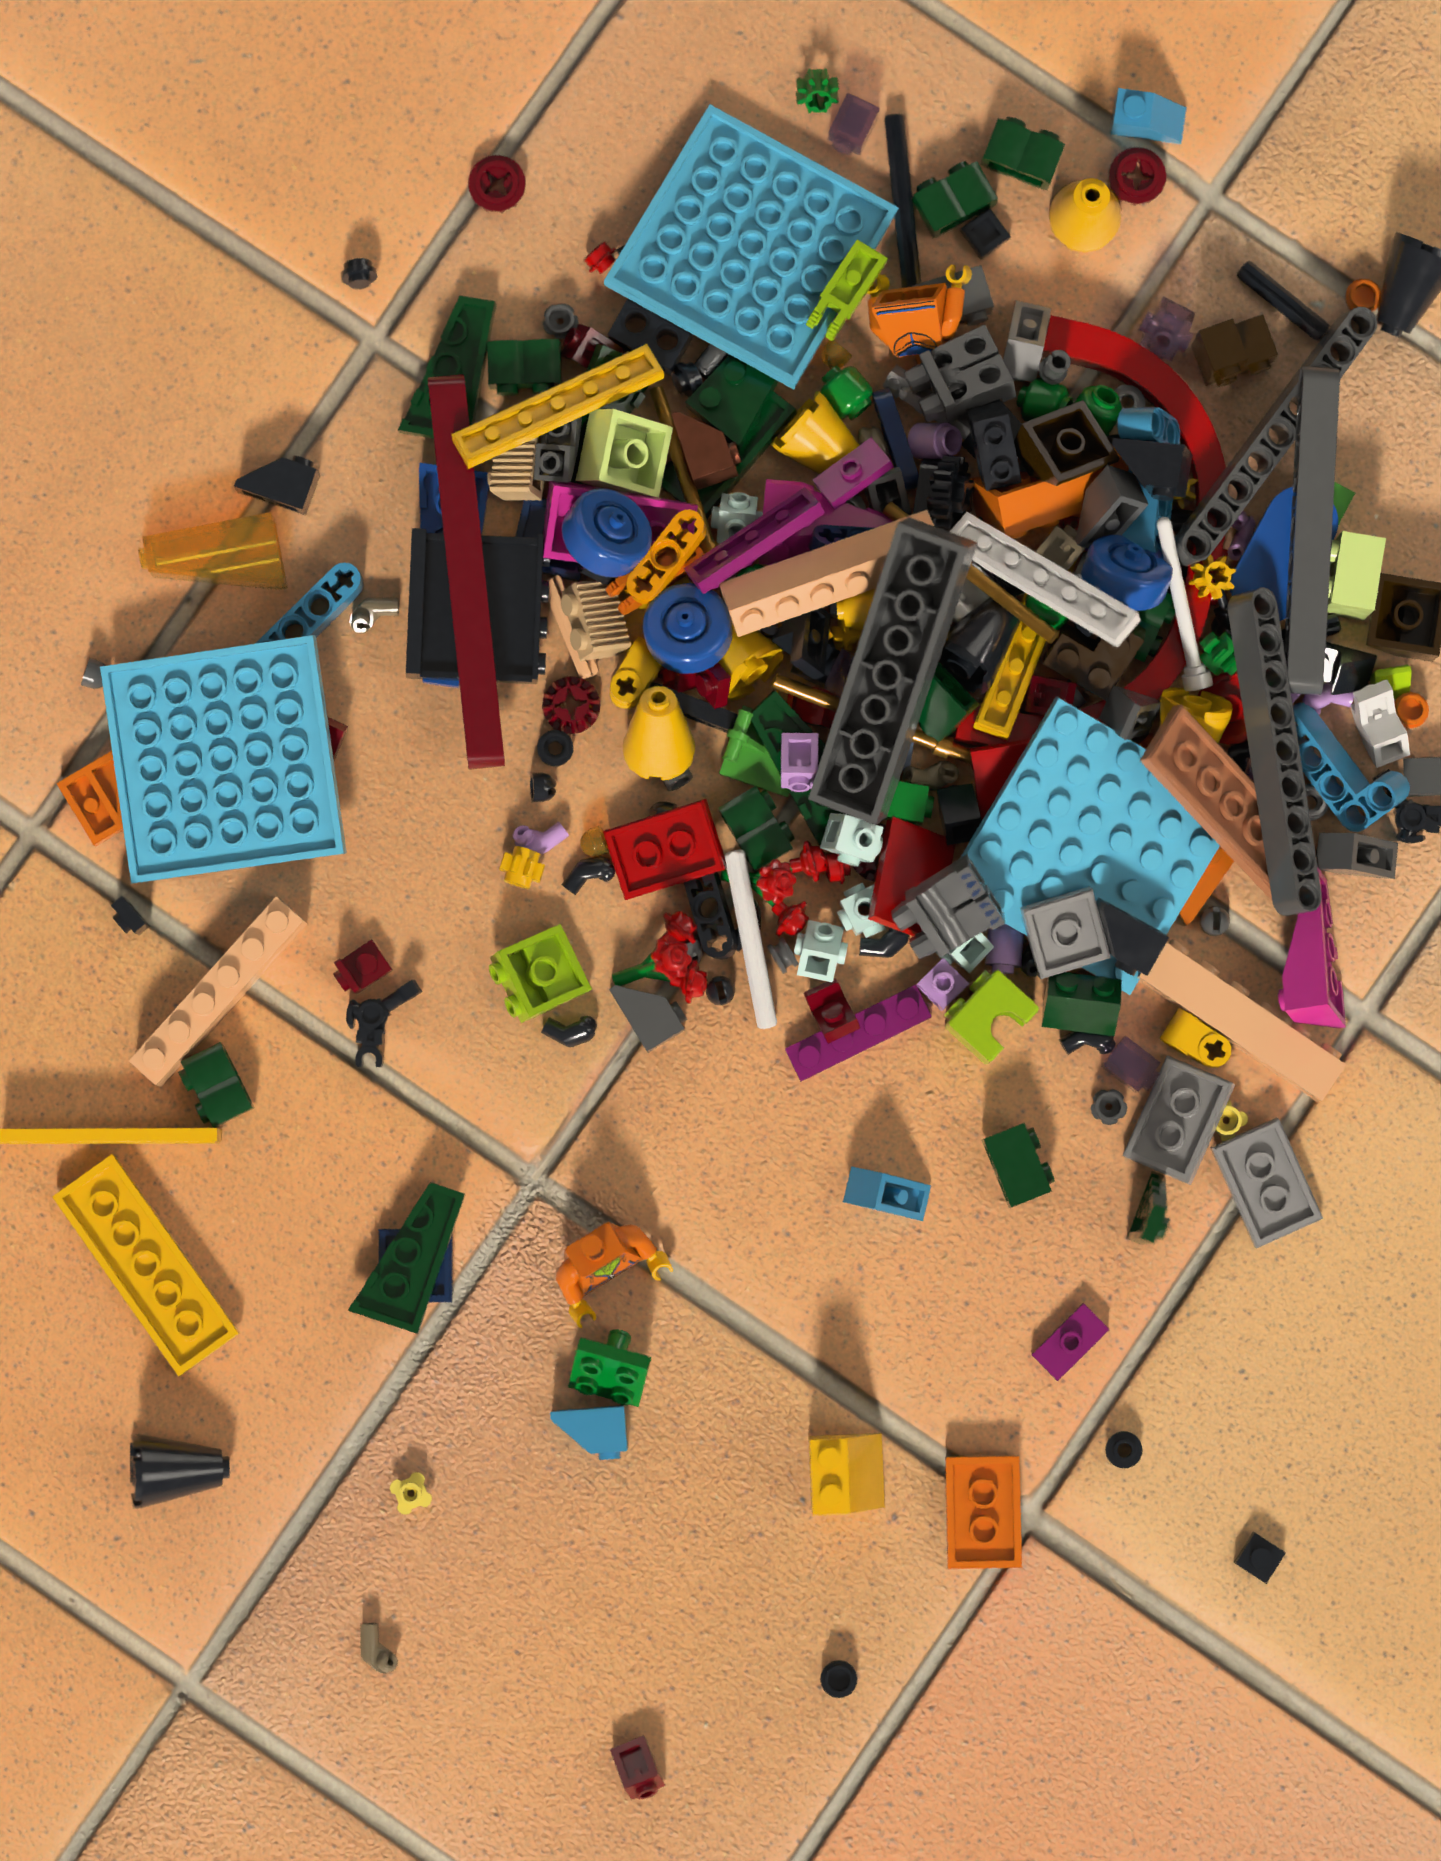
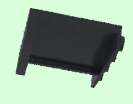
(514, 605)

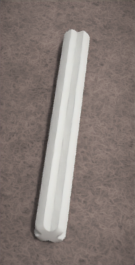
(750, 939)

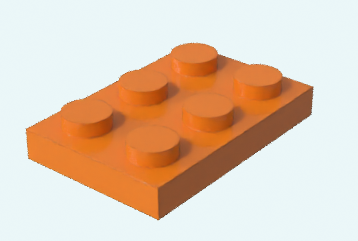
(983, 1512)

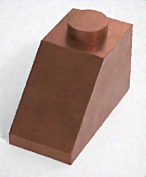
(706, 451)

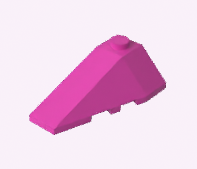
(564, 494)
(845, 515)
(1309, 980)

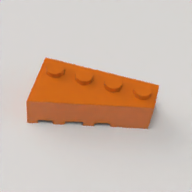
(1032, 502)

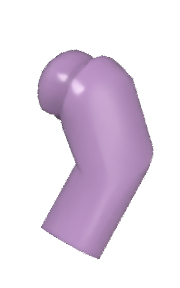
(1245, 527)
(1320, 701)
(539, 841)

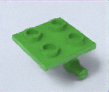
(747, 757)

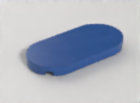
(1267, 552)

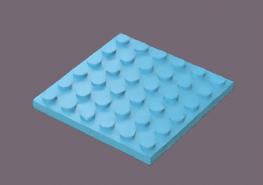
(747, 245)
(223, 759)
(1084, 817)

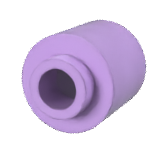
(934, 440)
(1007, 949)

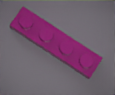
(754, 540)
(876, 1025)

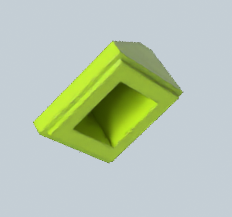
(1398, 678)

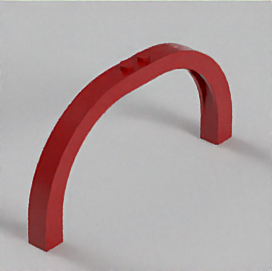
(1163, 388)

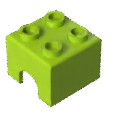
(972, 1019)

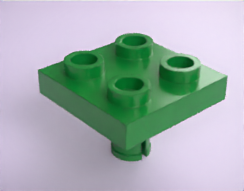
(610, 1369)

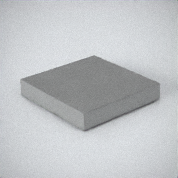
(1065, 932)

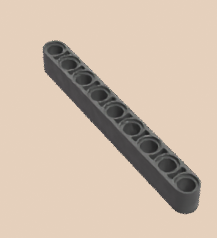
(1262, 448)
(1311, 528)
(1274, 752)

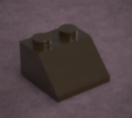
(1063, 445)
(1406, 618)

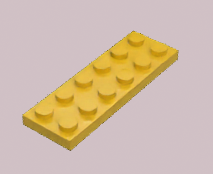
(146, 1265)

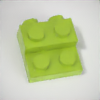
(538, 974)

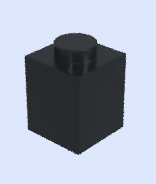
(958, 813)

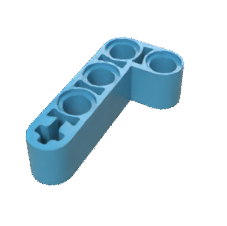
(1154, 426)
(301, 611)
(1338, 763)

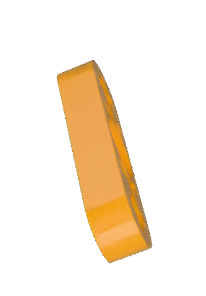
(690, 540)

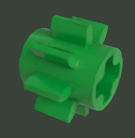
(817, 90)
(1219, 653)

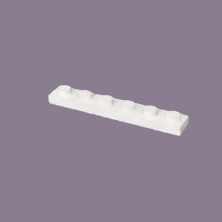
(1047, 581)

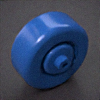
(606, 532)
(1127, 572)
(687, 628)

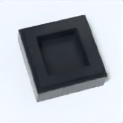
(985, 233)

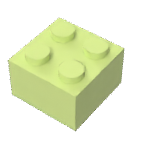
(624, 452)
(1354, 574)

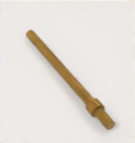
(680, 464)
(994, 591)
(943, 748)

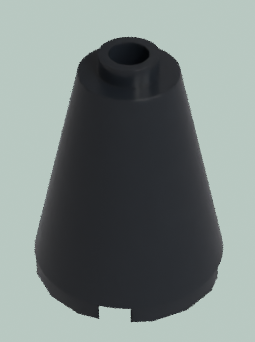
(1409, 284)
(979, 645)
(172, 1469)

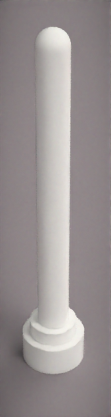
(1196, 674)

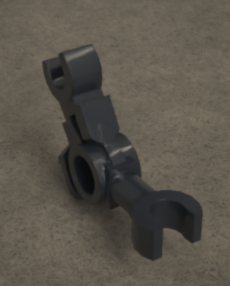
(1413, 817)
(372, 1017)

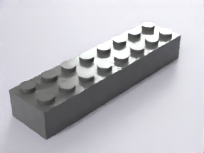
(892, 670)

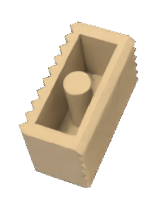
(513, 474)
(594, 621)

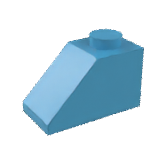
(1147, 117)
(887, 1193)
(595, 1429)

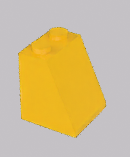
(846, 1473)

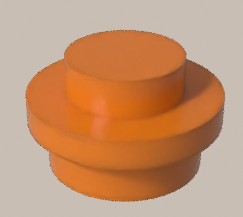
(1363, 294)
(1411, 709)

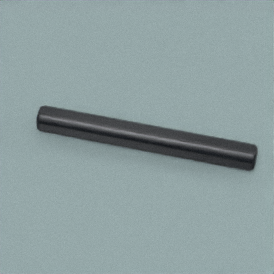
(903, 199)

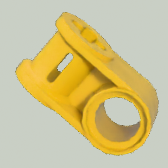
(636, 669)
(1189, 1037)

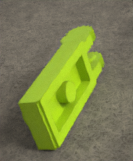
(848, 286)

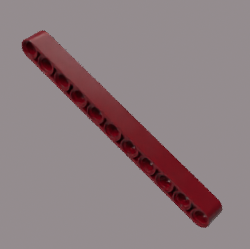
(466, 576)

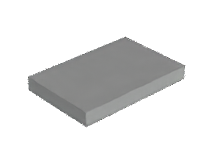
(1178, 1120)
(1266, 1182)

